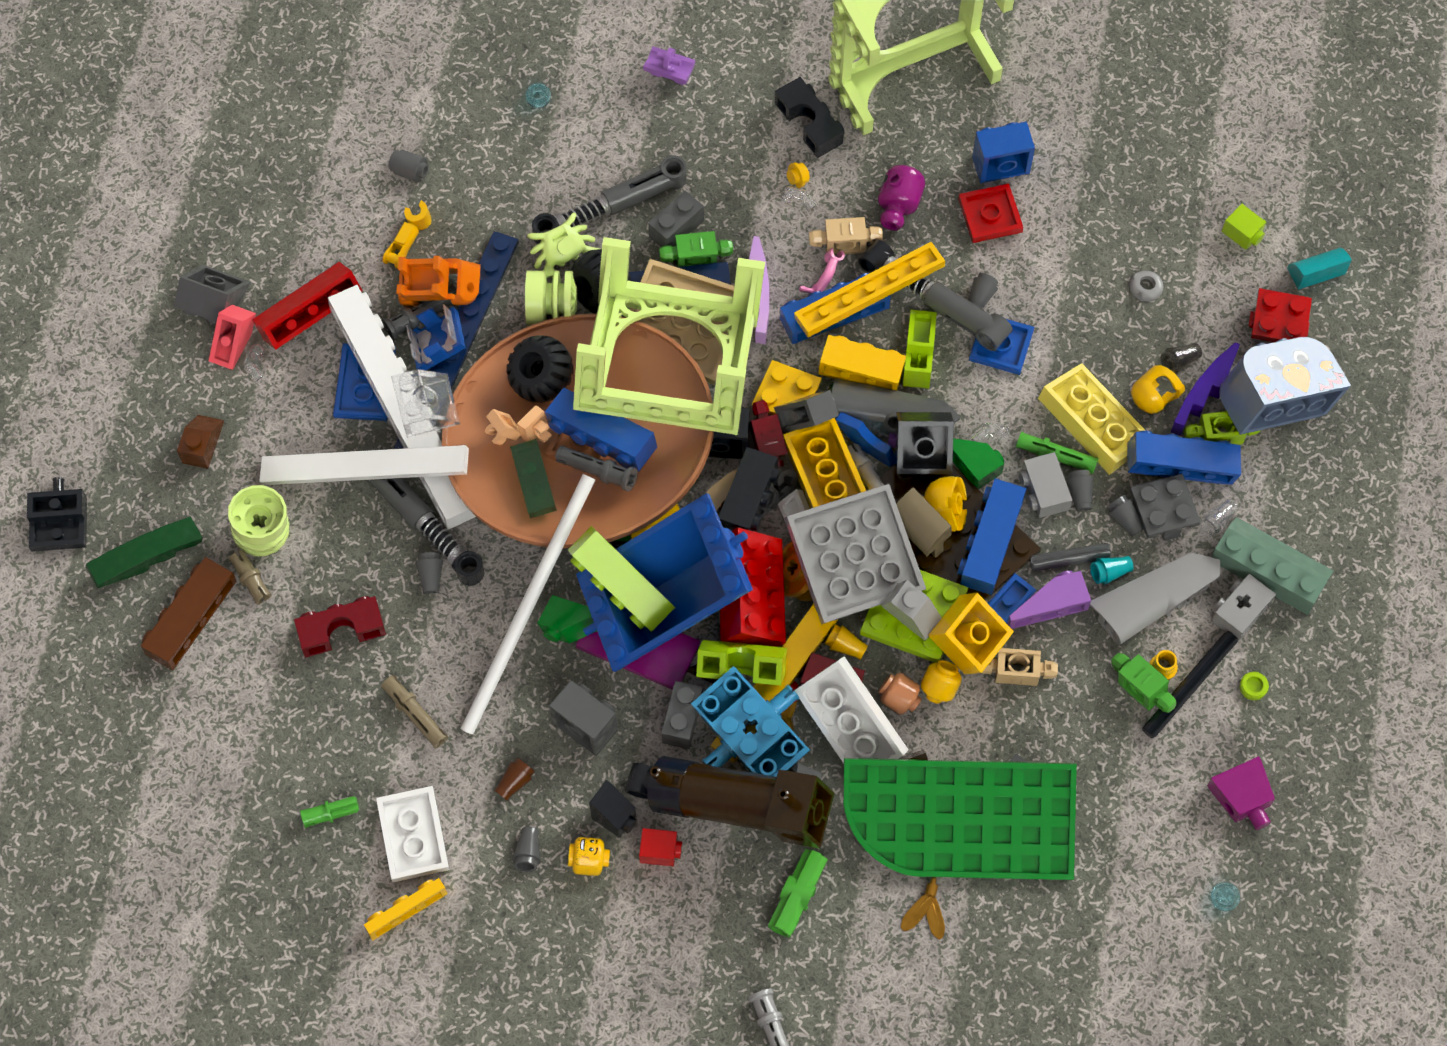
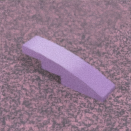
(763, 316)

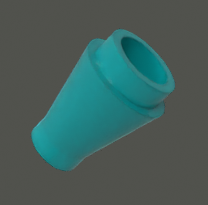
(1108, 569)

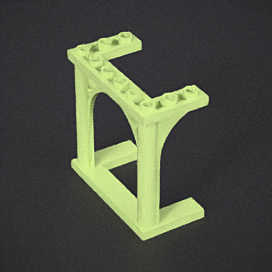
(854, 31)
(619, 294)

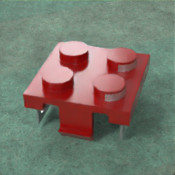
(1279, 316)

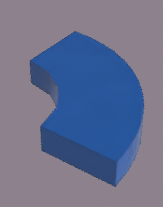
(869, 443)

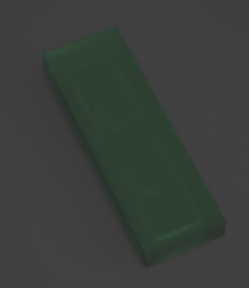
(533, 478)

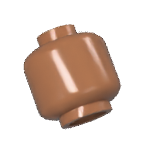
(900, 693)

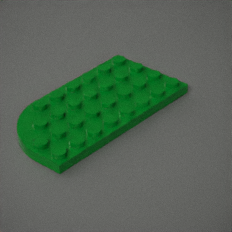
(964, 816)

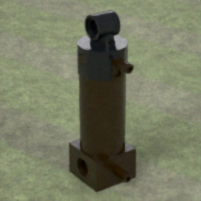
(787, 805)

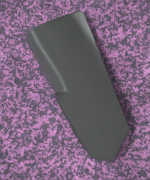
(881, 403)

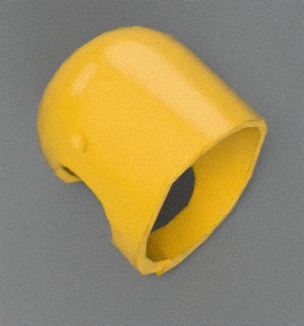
(1145, 393)

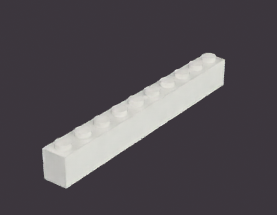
(379, 363)

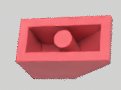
(231, 335)

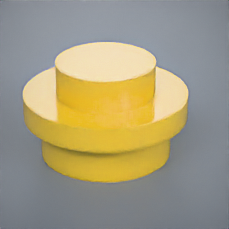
(798, 174)

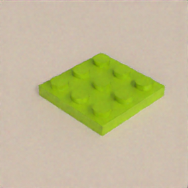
(887, 629)

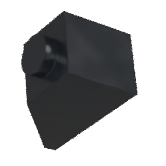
(612, 810)

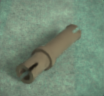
(406, 702)

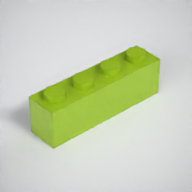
(621, 579)

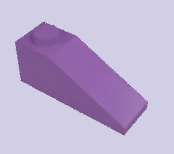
(1058, 598)

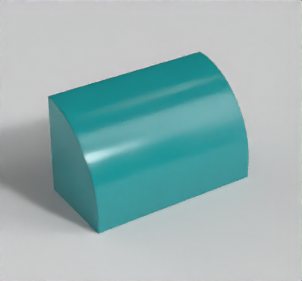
(1319, 267)

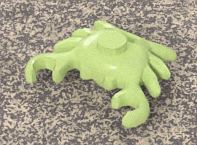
(560, 245)

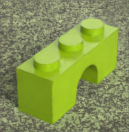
(761, 662)

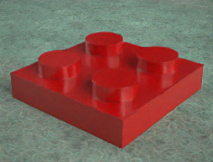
(990, 213)

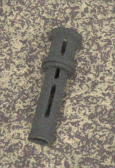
(407, 316)
(607, 470)

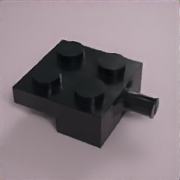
(57, 518)

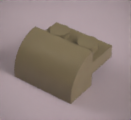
(923, 523)

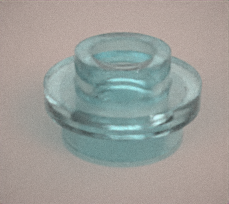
(538, 88)

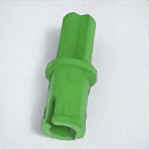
(329, 811)

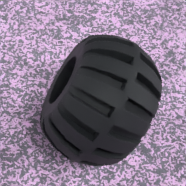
(587, 277)
(539, 368)

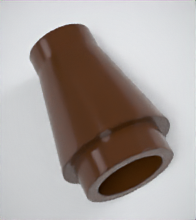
(514, 778)

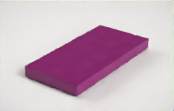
(661, 665)

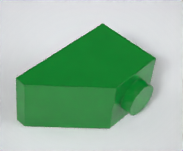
(977, 461)
(564, 620)

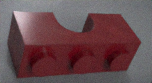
(316, 628)

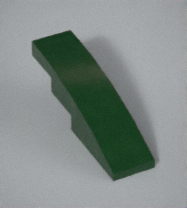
(143, 551)

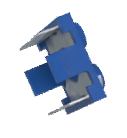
(438, 339)

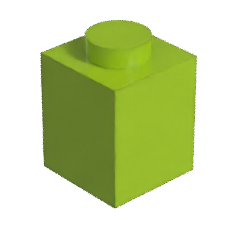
(1244, 227)

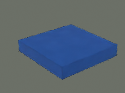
(1010, 354)

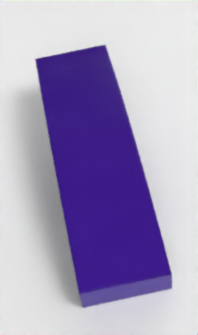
(1206, 385)

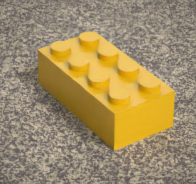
(823, 463)

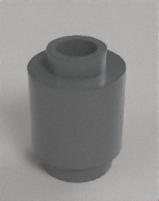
(408, 165)

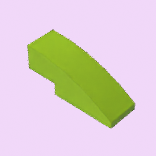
(919, 349)

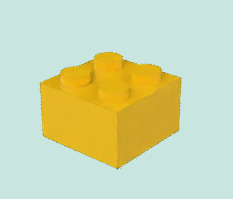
(971, 633)

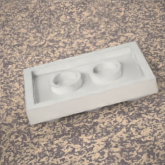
(412, 834)

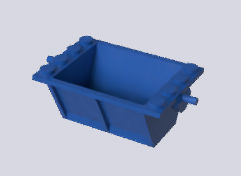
(689, 563)

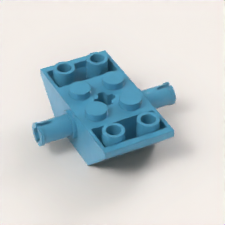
(732, 706)

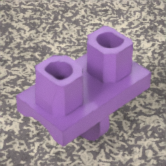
(669, 65)

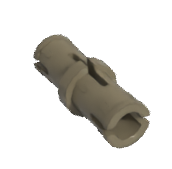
(250, 577)

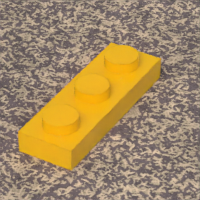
(404, 908)

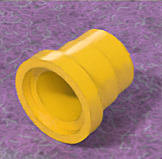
(1169, 656)

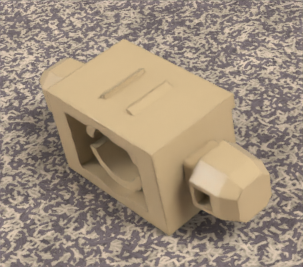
(845, 235)
(1024, 657)

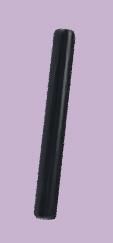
(1191, 683)

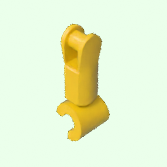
(407, 234)

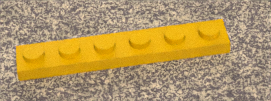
(869, 289)

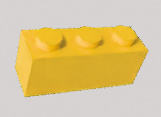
(861, 363)

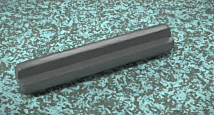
(1069, 556)

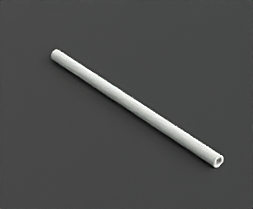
(527, 604)

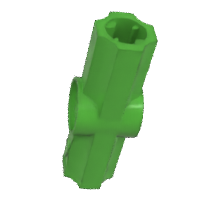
(797, 893)

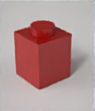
(659, 847)

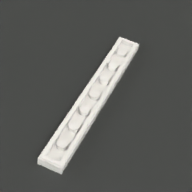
(364, 465)

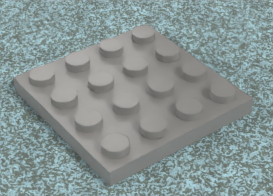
(853, 552)

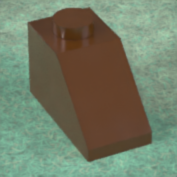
(199, 441)

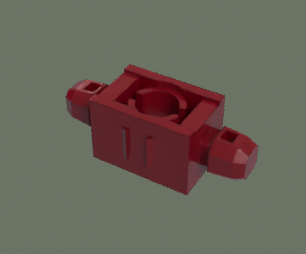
(767, 432)

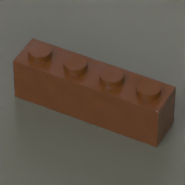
(188, 613)

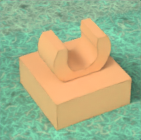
(503, 425)
(534, 425)

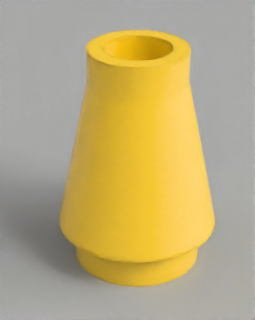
(845, 642)

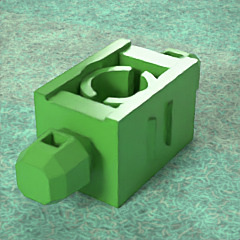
(695, 249)
(1143, 682)

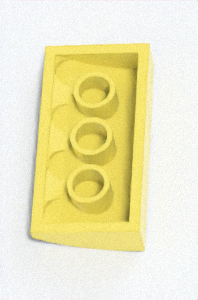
(1091, 416)

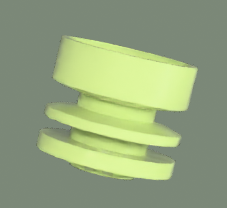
(549, 298)
(258, 506)

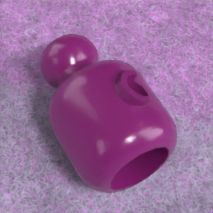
(900, 195)

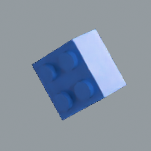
(1003, 152)

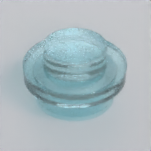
(1225, 896)

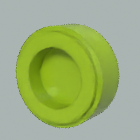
(1254, 685)

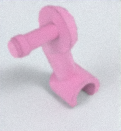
(828, 273)

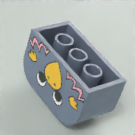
(1282, 384)

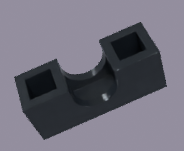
(800, 100)

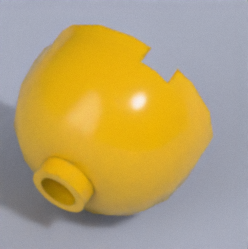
(946, 498)

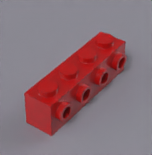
(303, 306)

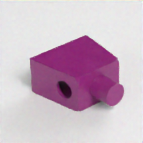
(1244, 792)

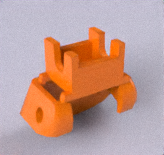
(429, 280)

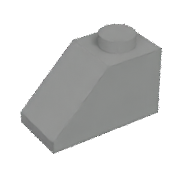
(912, 608)

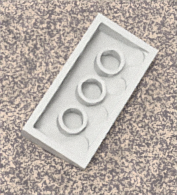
(849, 714)

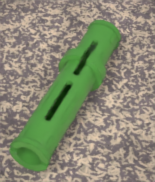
(1064, 455)

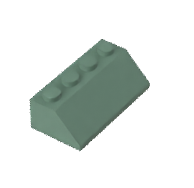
(1279, 567)

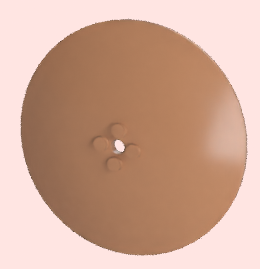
(641, 362)

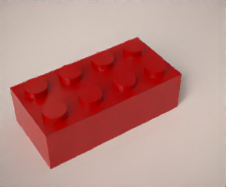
(759, 614)

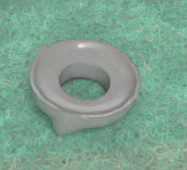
(1144, 294)

